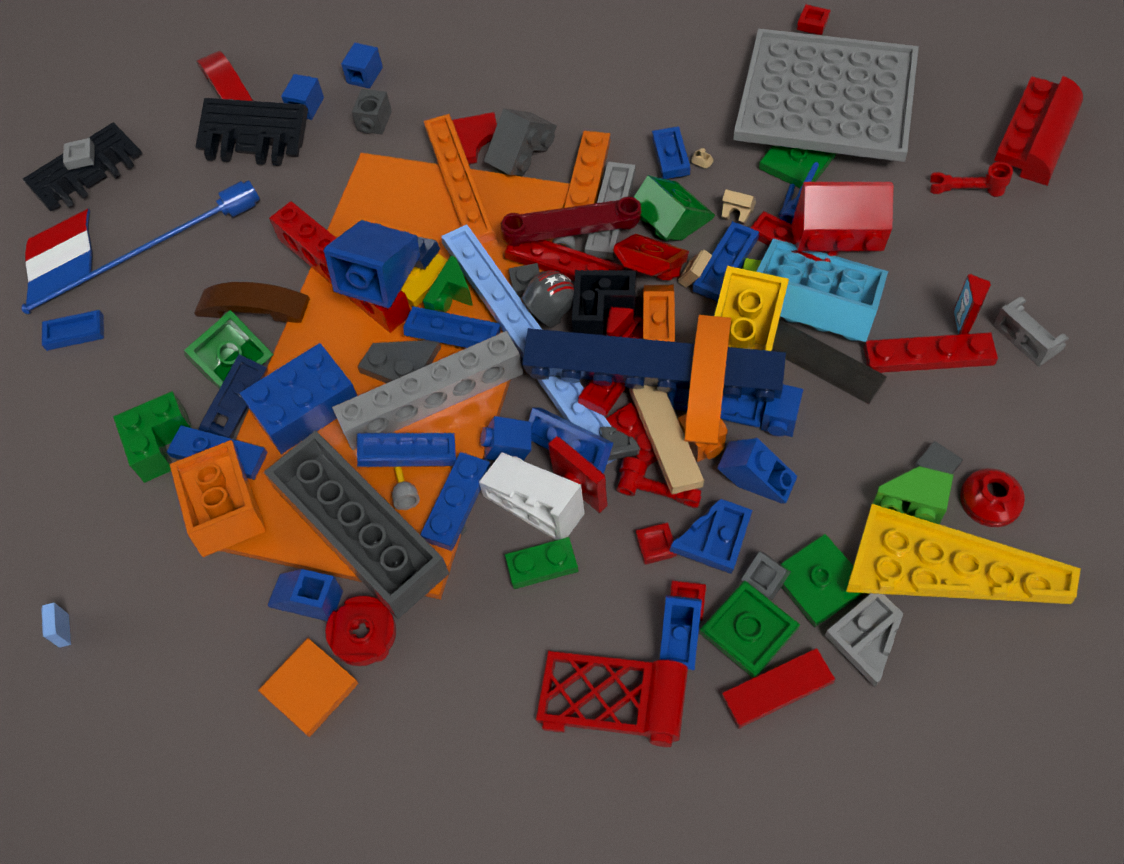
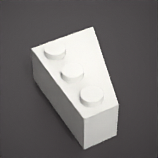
(534, 495)

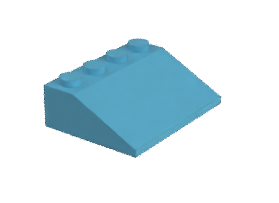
(824, 294)

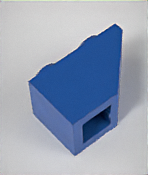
(757, 470)
(306, 594)

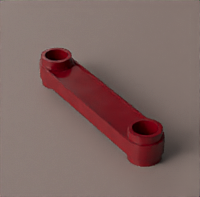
(570, 221)

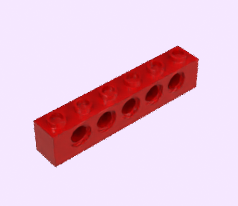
(309, 240)

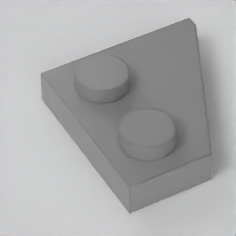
(867, 635)

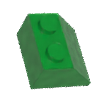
(671, 208)
(219, 346)

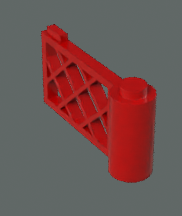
(659, 705)

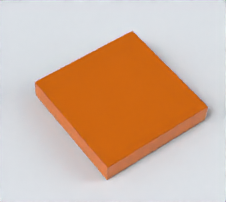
(308, 687)

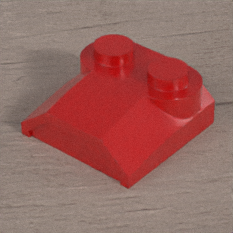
(651, 256)

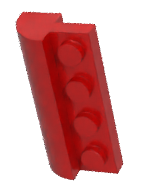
(1040, 128)

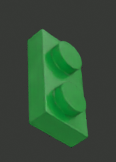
(541, 563)

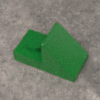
(448, 286)

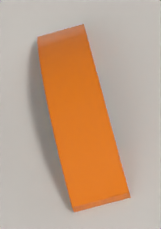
(707, 379)

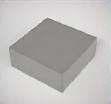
(79, 154)

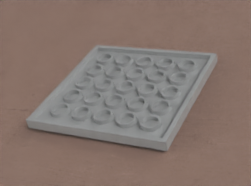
(829, 95)

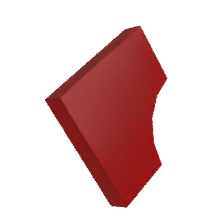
(475, 133)

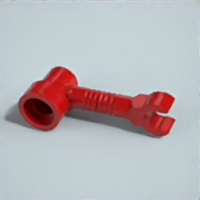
(996, 180)
(632, 478)

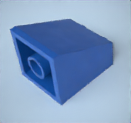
(371, 262)

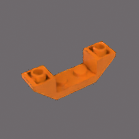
(659, 313)

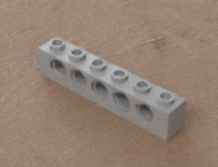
(430, 388)

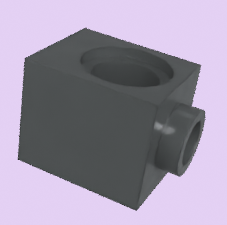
(371, 111)

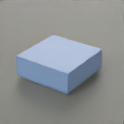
(56, 625)

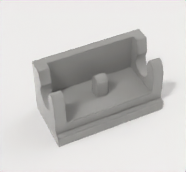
(1028, 333)

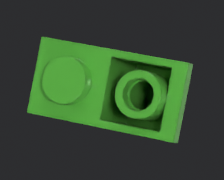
(917, 493)

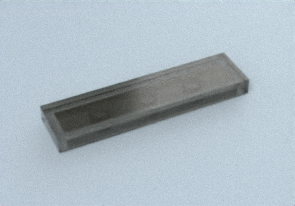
(828, 363)

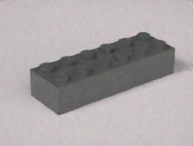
(357, 524)

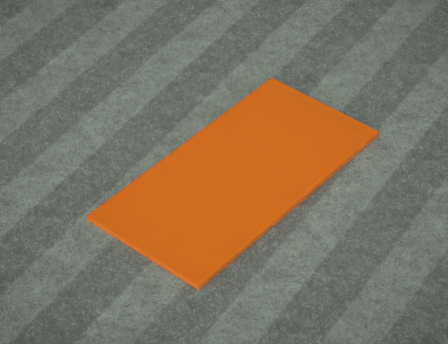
(413, 200)

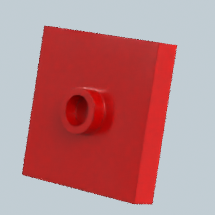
(574, 467)

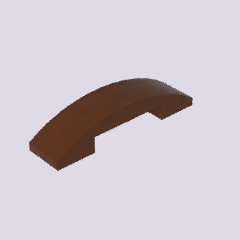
(252, 297)

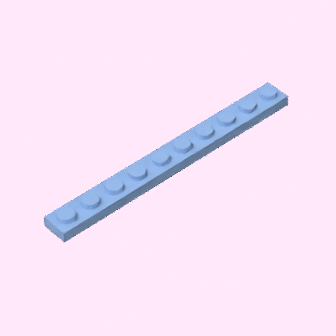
(515, 319)

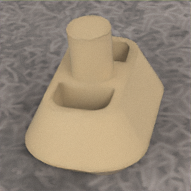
(702, 158)

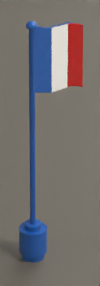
(63, 254)

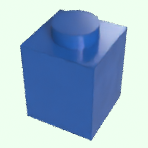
(362, 65)
(304, 91)
(782, 413)
(506, 437)

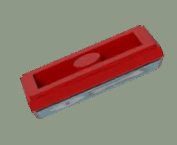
(970, 302)

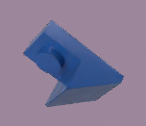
(680, 630)

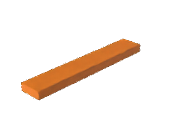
(459, 177)

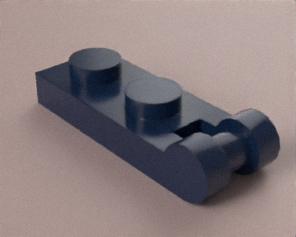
(229, 401)

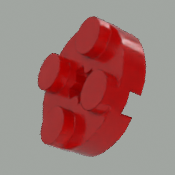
(371, 647)

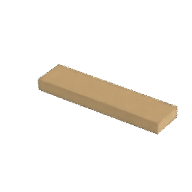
(667, 439)

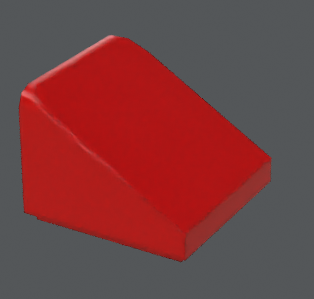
(619, 321)

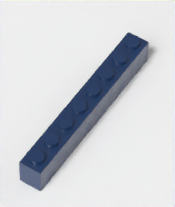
(646, 363)

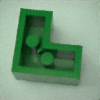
(147, 431)

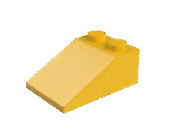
(754, 306)

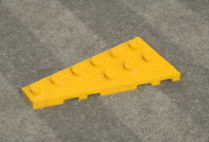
(932, 560)

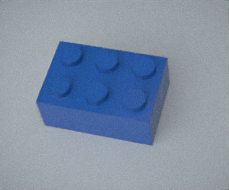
(298, 397)

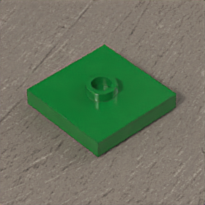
(794, 163)
(819, 580)
(749, 629)

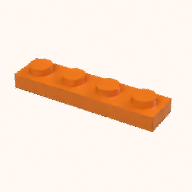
(588, 169)

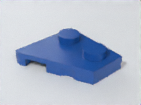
(715, 536)

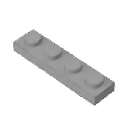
(615, 185)

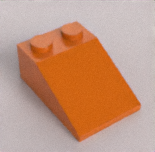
(216, 499)

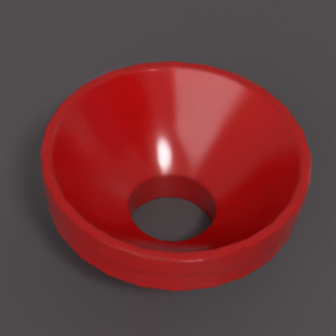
(985, 507)

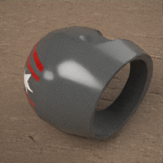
(549, 296)

